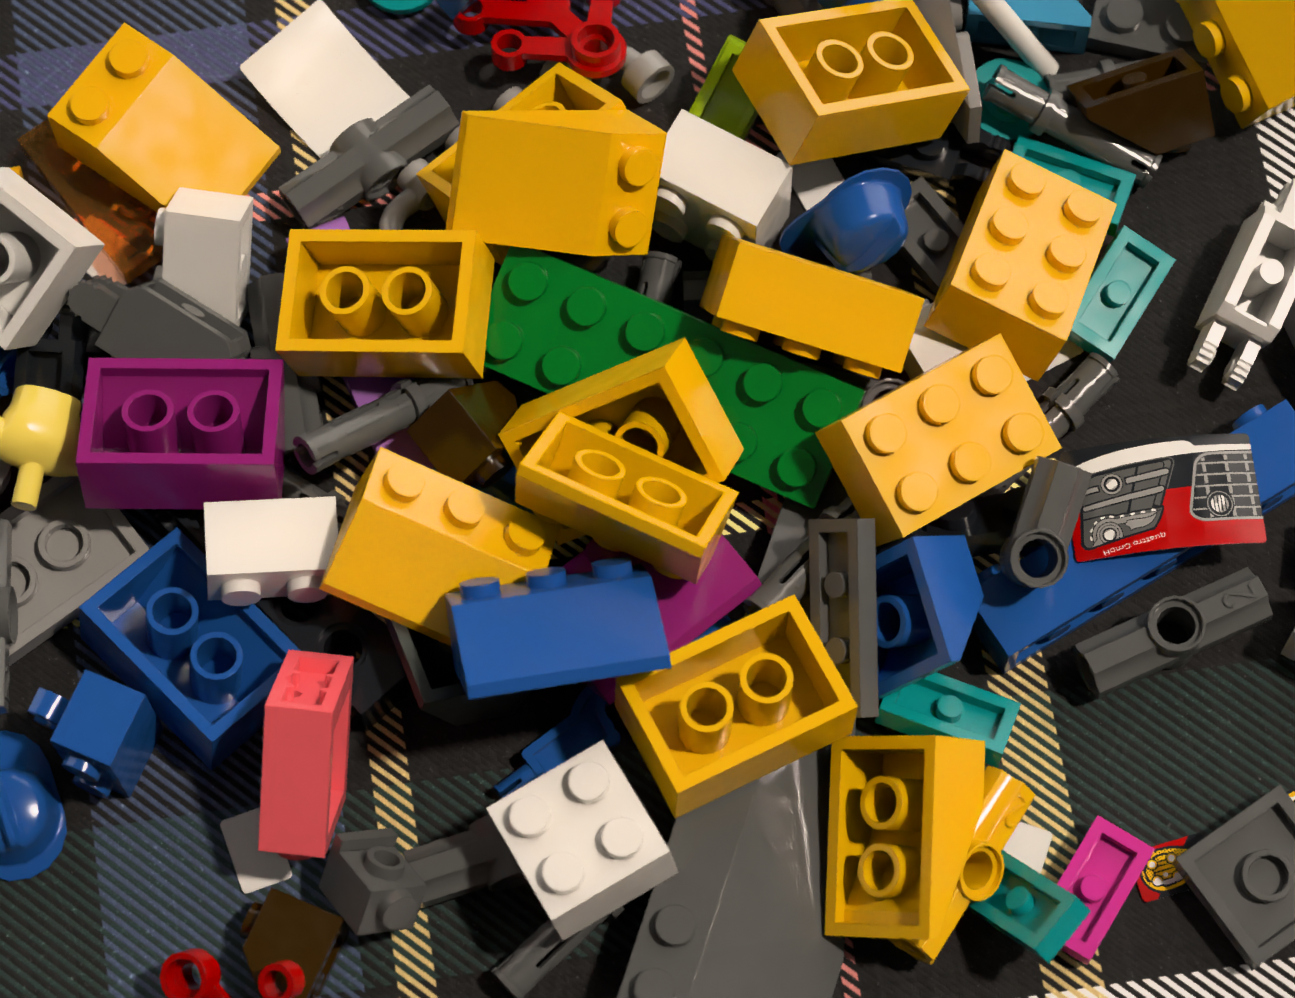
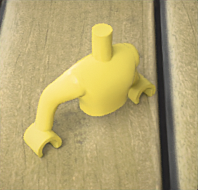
(40, 439)

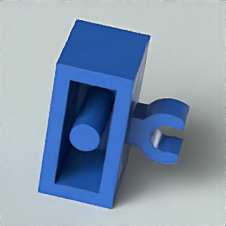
(100, 733)

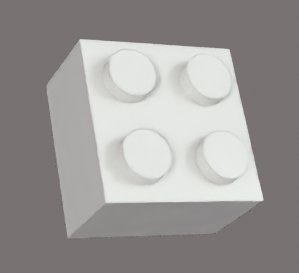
(719, 186)
(39, 260)
(583, 840)

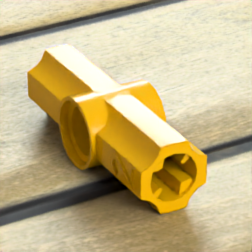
(983, 868)

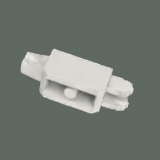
(1251, 290)

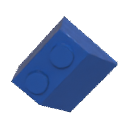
(924, 608)

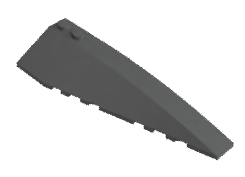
(750, 869)

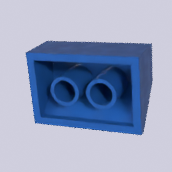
(555, 628)
(191, 656)

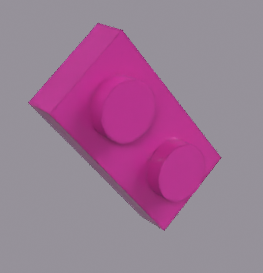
(1102, 878)

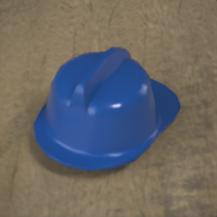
(855, 223)
(30, 809)

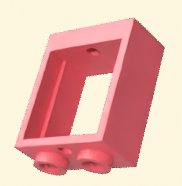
(305, 754)

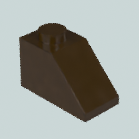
(1150, 102)
(463, 432)
(295, 932)

